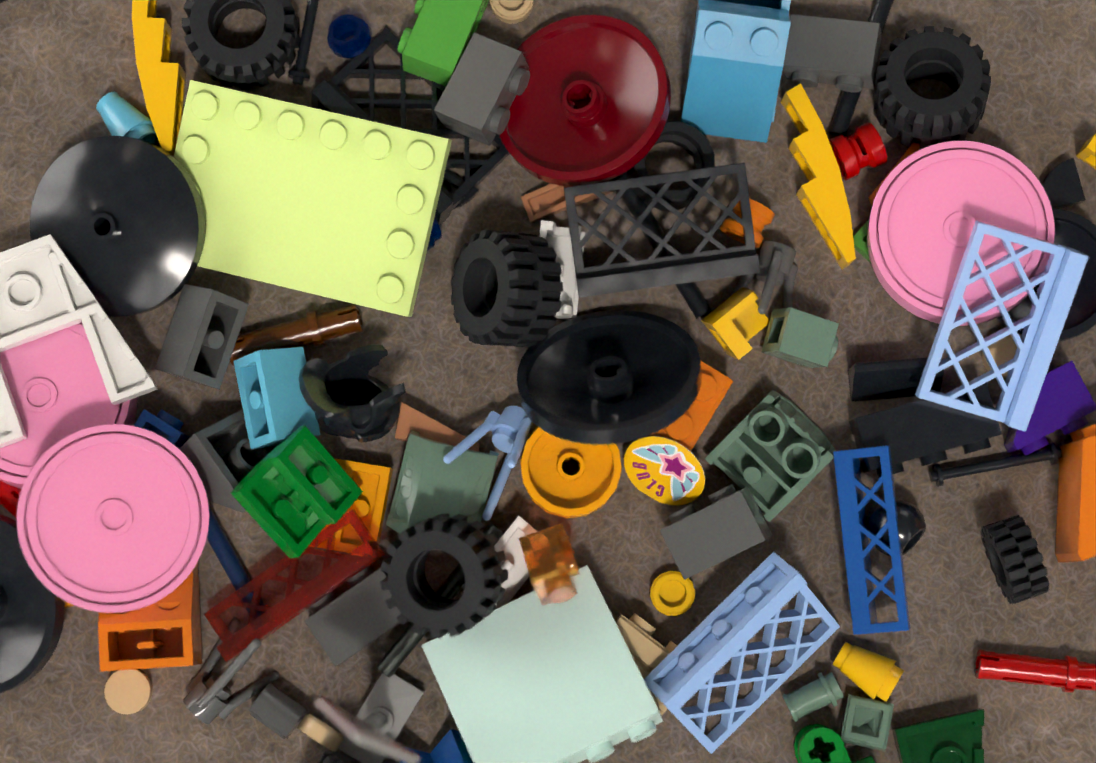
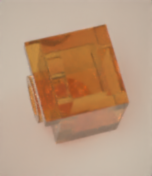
(551, 564)

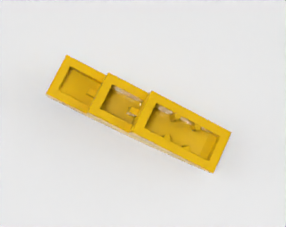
(160, 81)
(824, 193)

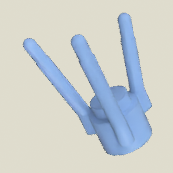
(509, 435)

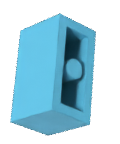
(272, 396)

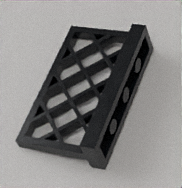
(331, 98)
(669, 268)

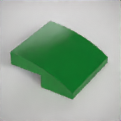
(296, 492)

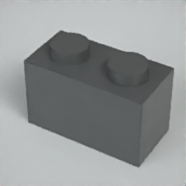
(832, 52)
(483, 89)
(202, 336)
(715, 532)
(354, 618)

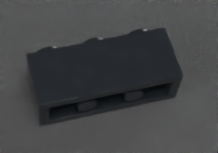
(924, 431)

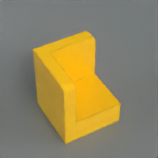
(736, 322)

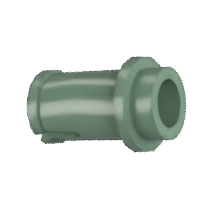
(813, 696)

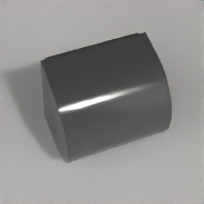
(277, 711)

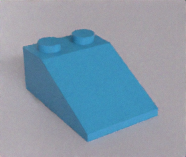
(735, 69)

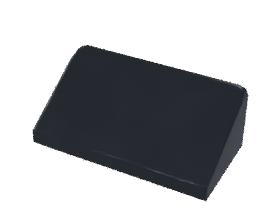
(888, 379)

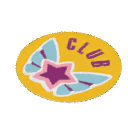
(664, 470)

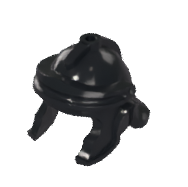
(348, 399)

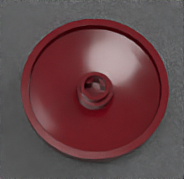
(590, 101)

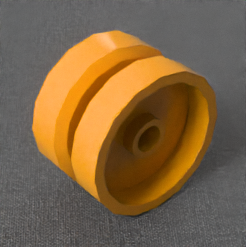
(569, 494)

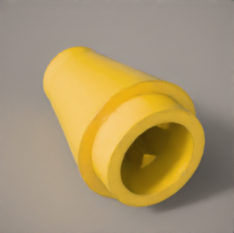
(868, 670)

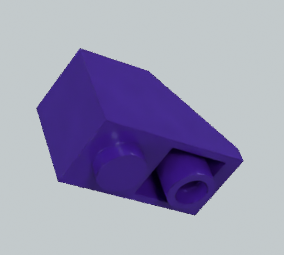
(1060, 405)

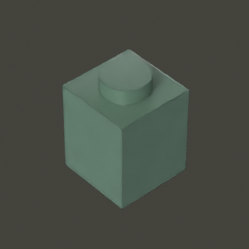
(801, 338)

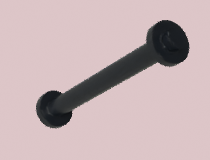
(299, 74)
(938, 475)

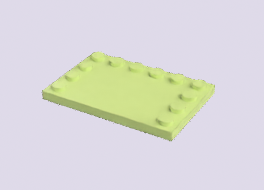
(311, 196)

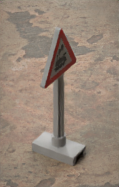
(378, 722)

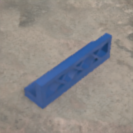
(856, 543)

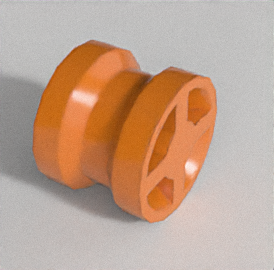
(760, 218)

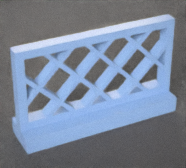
(1037, 340)
(726, 636)

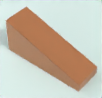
(551, 200)
(411, 419)

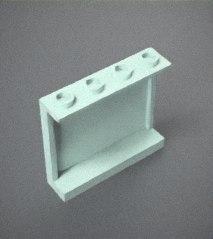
(544, 681)

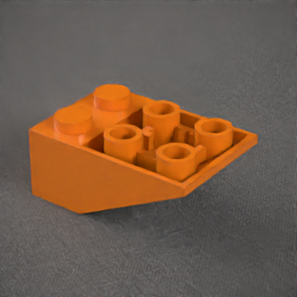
(156, 634)

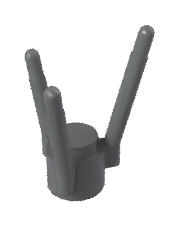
(775, 266)
(210, 696)

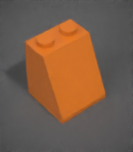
(1077, 498)

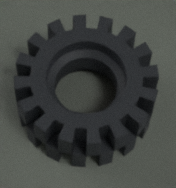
(1015, 559)

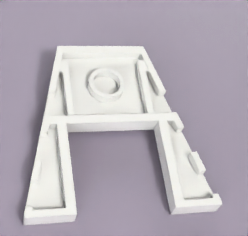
(45, 295)

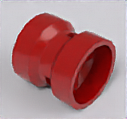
(858, 150)

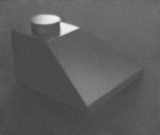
(223, 458)

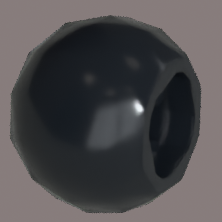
(910, 525)

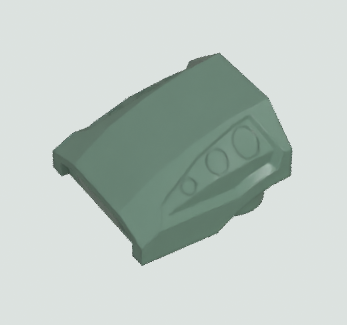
(773, 464)
(434, 488)

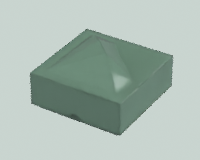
(867, 722)

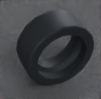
(696, 145)

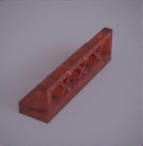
(301, 599)

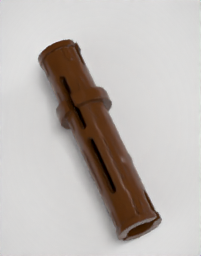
(301, 332)

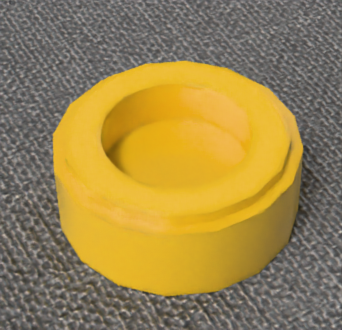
(672, 593)

